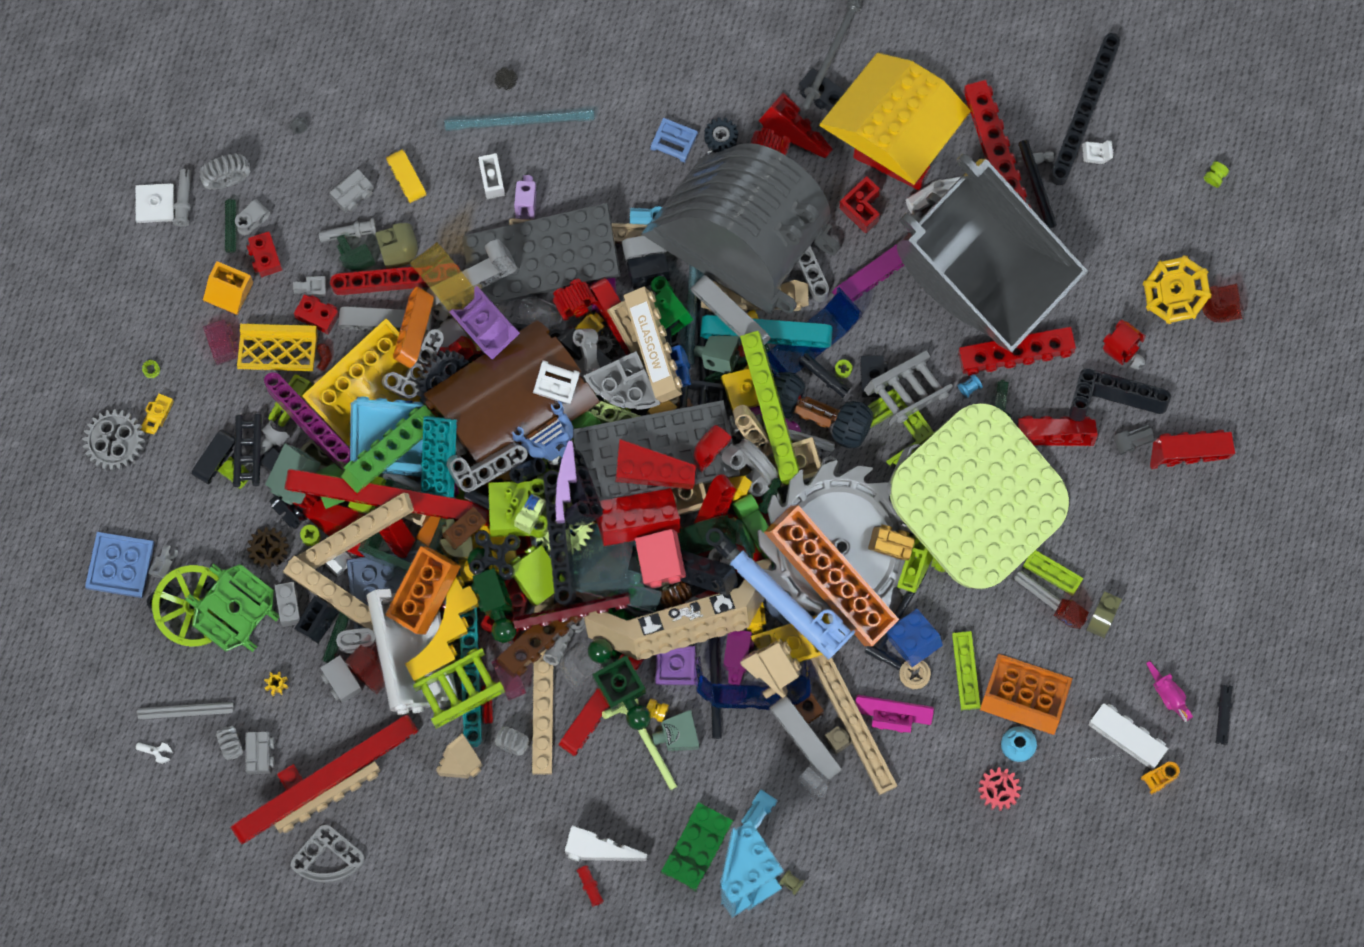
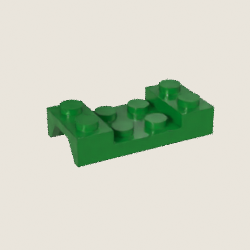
(697, 846)

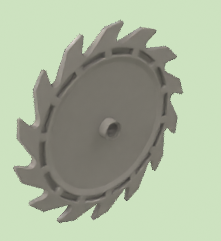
(845, 513)

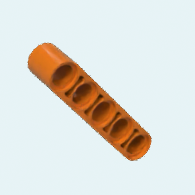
(413, 327)

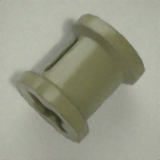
(791, 882)

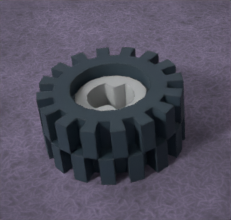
(717, 127)

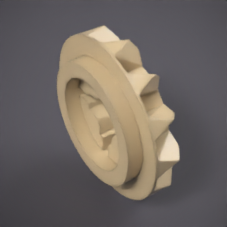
(915, 683)

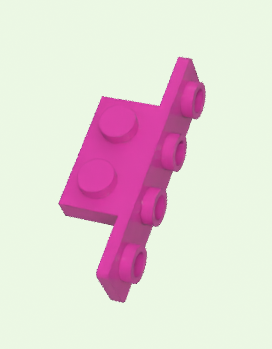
(894, 714)

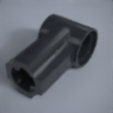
(527, 470)

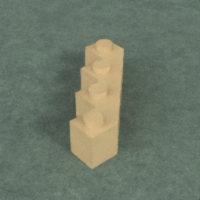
(795, 289)

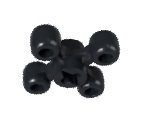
(500, 550)

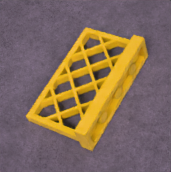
(278, 335)

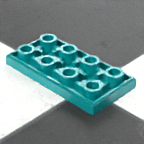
(437, 448)

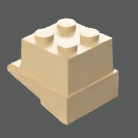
(773, 666)

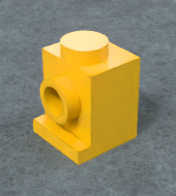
(757, 622)

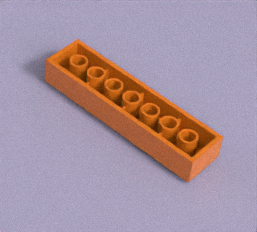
(831, 575)

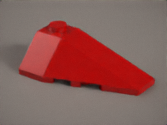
(786, 121)

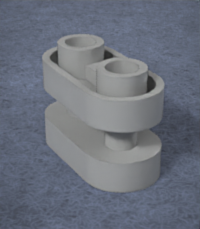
(350, 640)

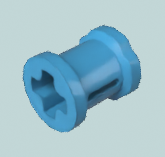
(970, 386)

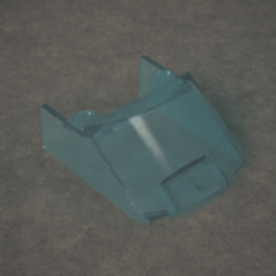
(605, 572)

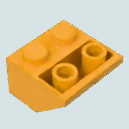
(227, 288)

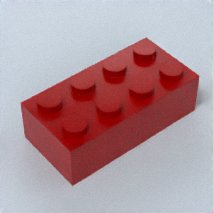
(638, 516)

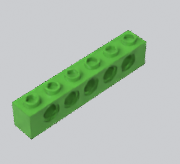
(359, 478)

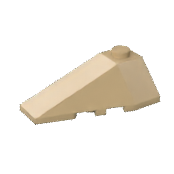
(459, 760)

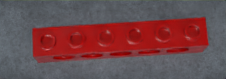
(1062, 337)

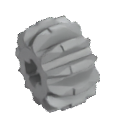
(511, 741)
(229, 742)

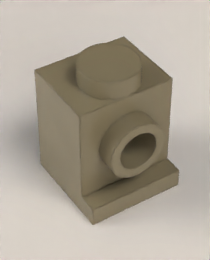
(838, 739)

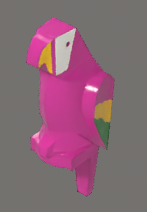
(1170, 693)

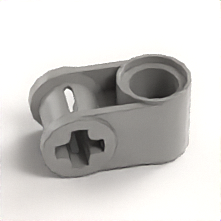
(253, 216)

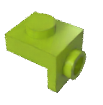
(227, 471)

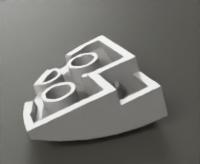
(623, 383)

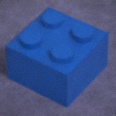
(914, 638)

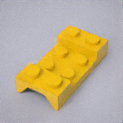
(800, 646)

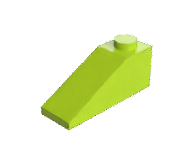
(915, 569)

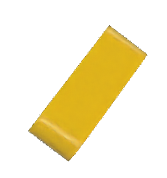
(406, 176)

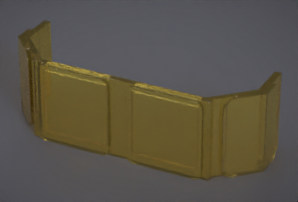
(445, 279)

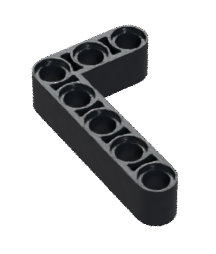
(1117, 390)

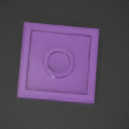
(676, 667)

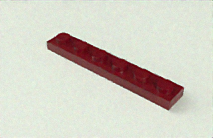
(564, 613)

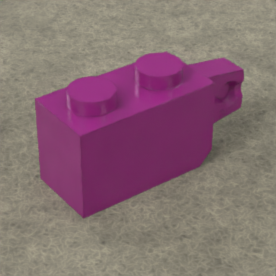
(737, 647)

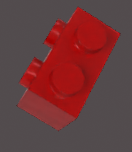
(264, 253)
(316, 314)

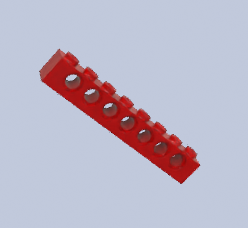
(983, 91)

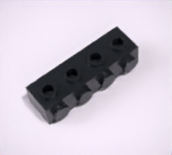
(708, 573)

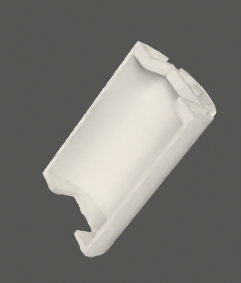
(395, 648)

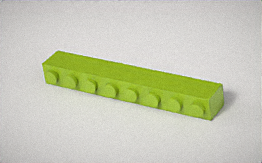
(770, 406)

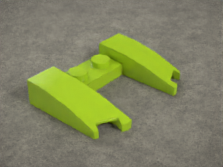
(915, 423)

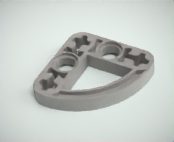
(322, 845)

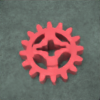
(1008, 792)

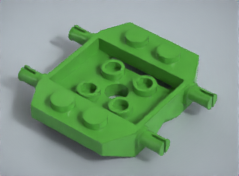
(218, 602)

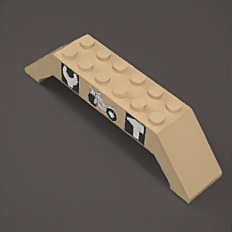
(680, 624)

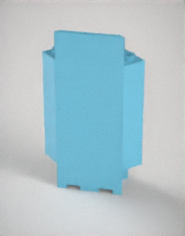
(748, 871)

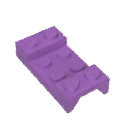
(485, 324)

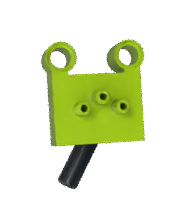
(505, 503)

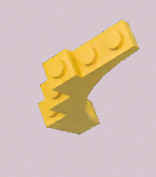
(438, 653)

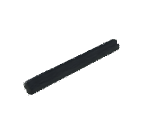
(1037, 184)

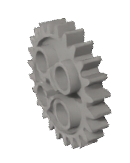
(97, 436)

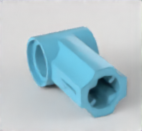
(642, 215)
(760, 808)

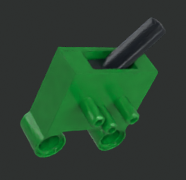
(672, 312)

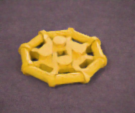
(1185, 295)

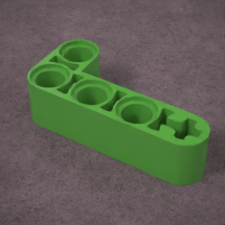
(749, 513)

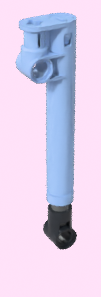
(823, 636)

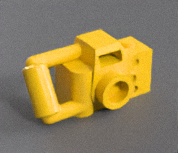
(157, 414)
(741, 485)

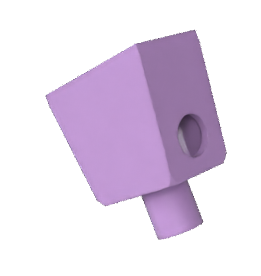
(525, 198)

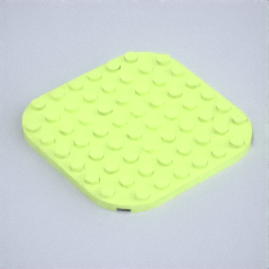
(979, 496)

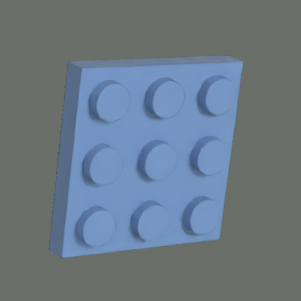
(119, 565)

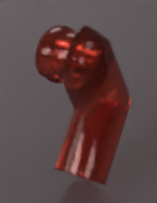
(326, 356)

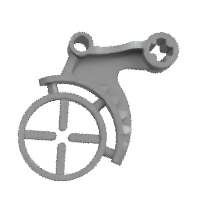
(587, 341)

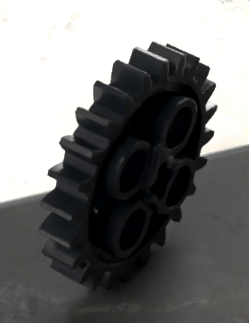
(437, 370)

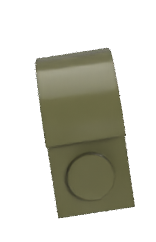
(461, 552)
(1104, 614)

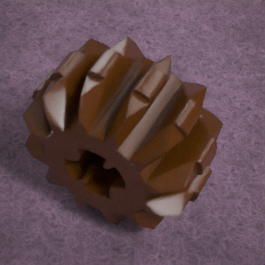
(675, 594)

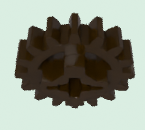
(259, 548)

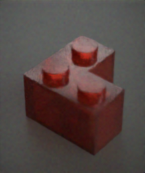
(365, 666)

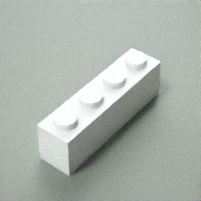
(1128, 736)

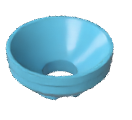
(1012, 751)

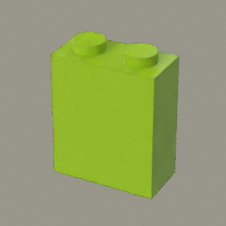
(534, 574)

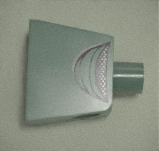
(678, 733)

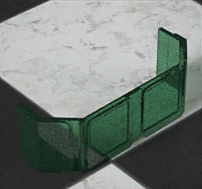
(693, 537)

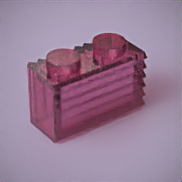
(220, 341)

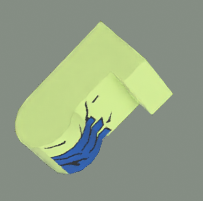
(530, 513)

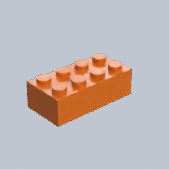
(423, 590)

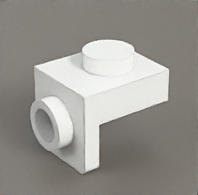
(1097, 152)

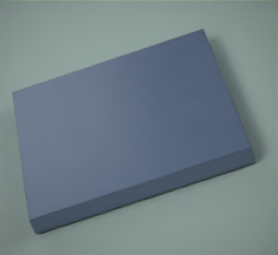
(369, 576)

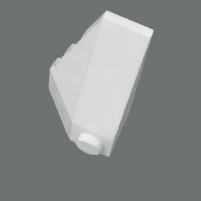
(587, 846)

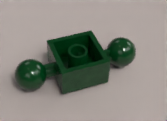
(493, 598)
(637, 716)

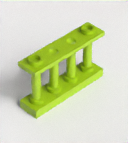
(475, 698)

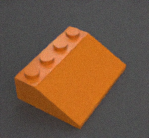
(1026, 694)

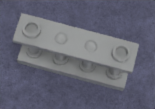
(905, 370)

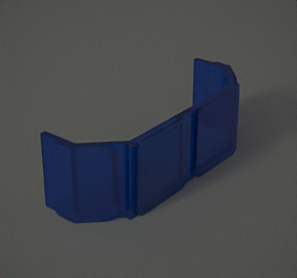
(839, 313)
(749, 695)

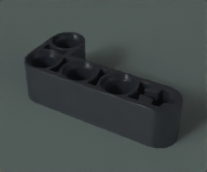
(583, 495)

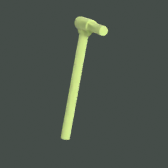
(650, 745)

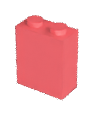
(660, 558)

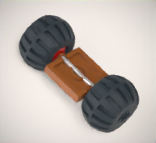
(850, 424)

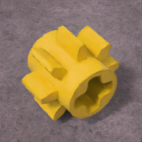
(271, 685)

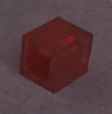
(1071, 614)

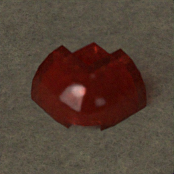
(1224, 304)

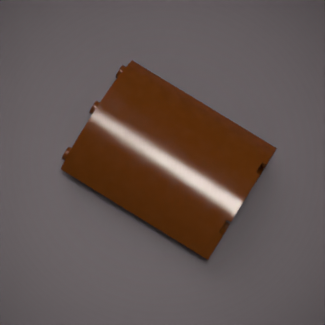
(498, 395)

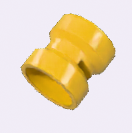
(657, 710)

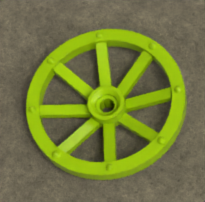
(185, 605)

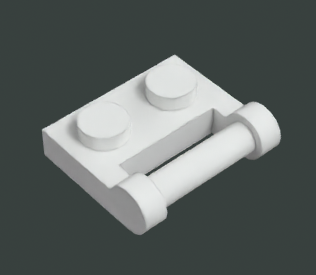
(555, 388)

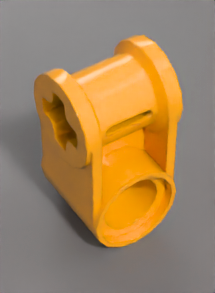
(1159, 777)

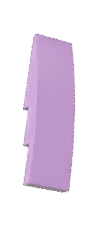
(566, 475)

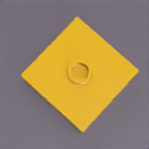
(740, 389)

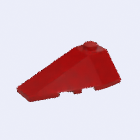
(333, 519)

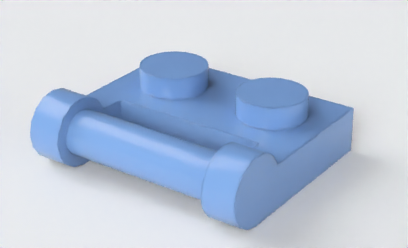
(677, 135)

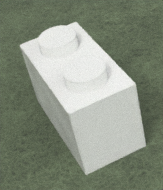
(491, 176)

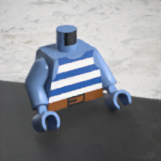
(550, 439)

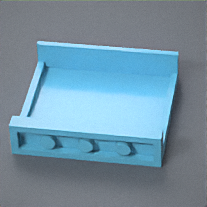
(372, 420)

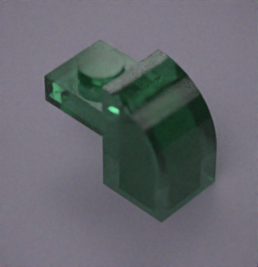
(356, 259)

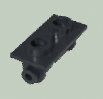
(293, 513)

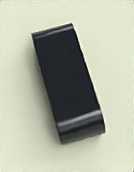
(214, 455)

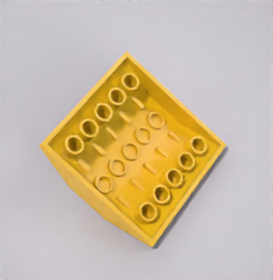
(897, 115)
(357, 376)

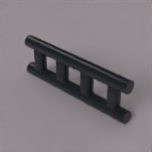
(255, 458)

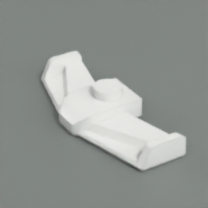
(918, 200)

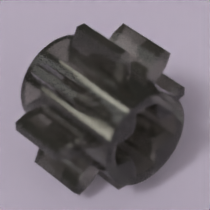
(505, 78)

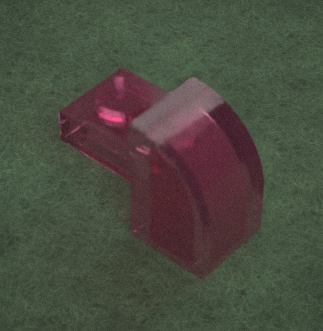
(512, 687)

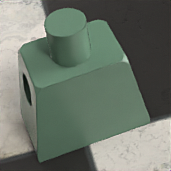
(719, 353)

